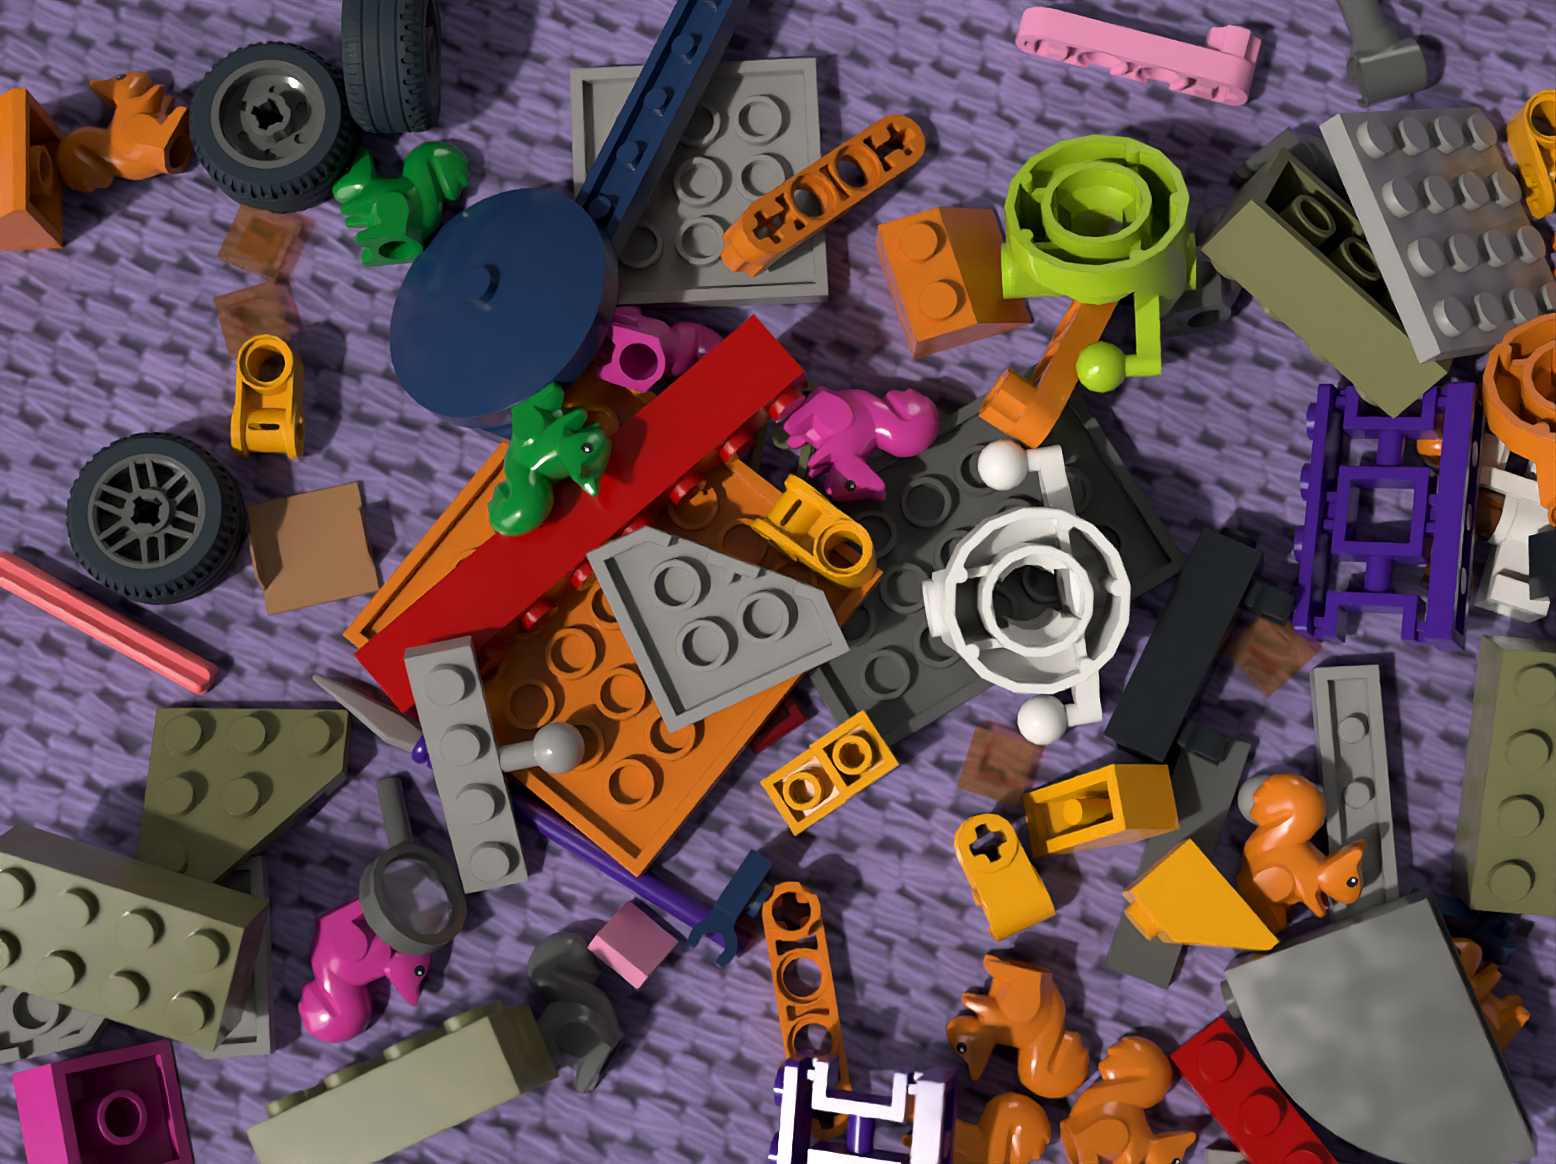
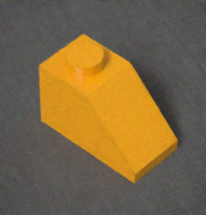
(1101, 809)
(1193, 904)

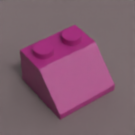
(104, 1109)

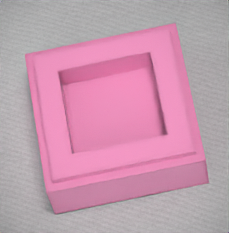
(632, 944)

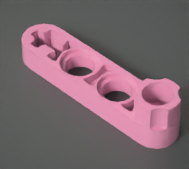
(1215, 72)

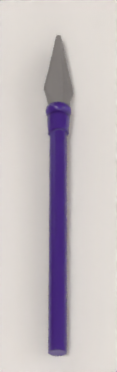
(408, 735)

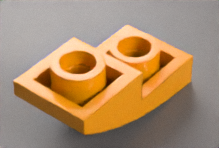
(830, 773)

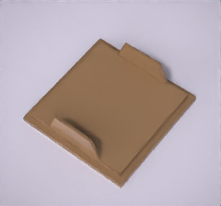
(311, 548)

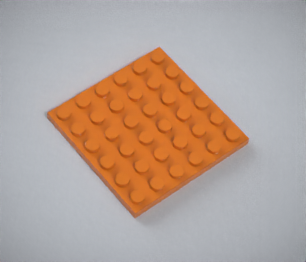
(579, 670)

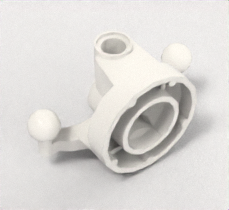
(1057, 646)

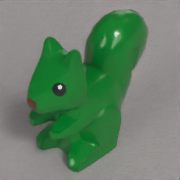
(403, 209)
(542, 452)

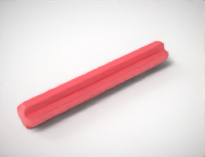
(106, 624)

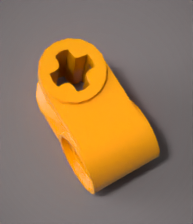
(1535, 152)
(272, 412)
(809, 527)
(1007, 885)

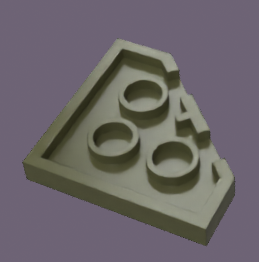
(235, 782)

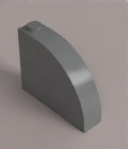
(1384, 1037)

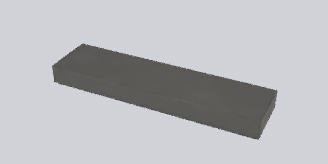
(1202, 804)

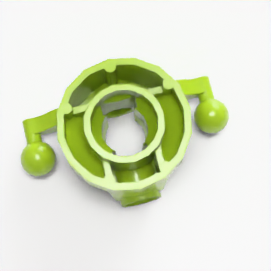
(1095, 226)

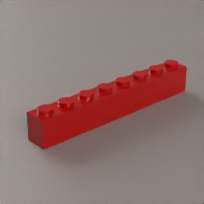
(651, 463)

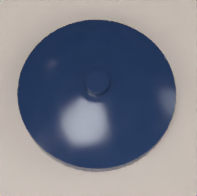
(503, 306)

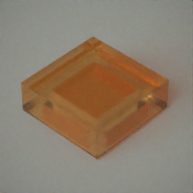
(260, 242)
(251, 313)
(1269, 654)
(996, 767)

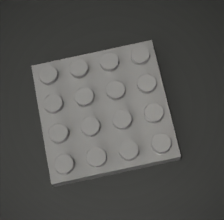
(741, 142)
(1443, 225)

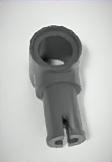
(1378, 58)

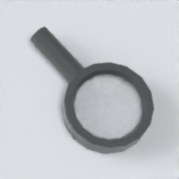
(409, 890)

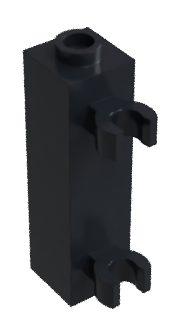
(1187, 646)

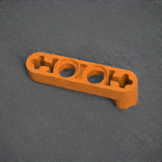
(756, 240)
(1031, 407)
(815, 1008)

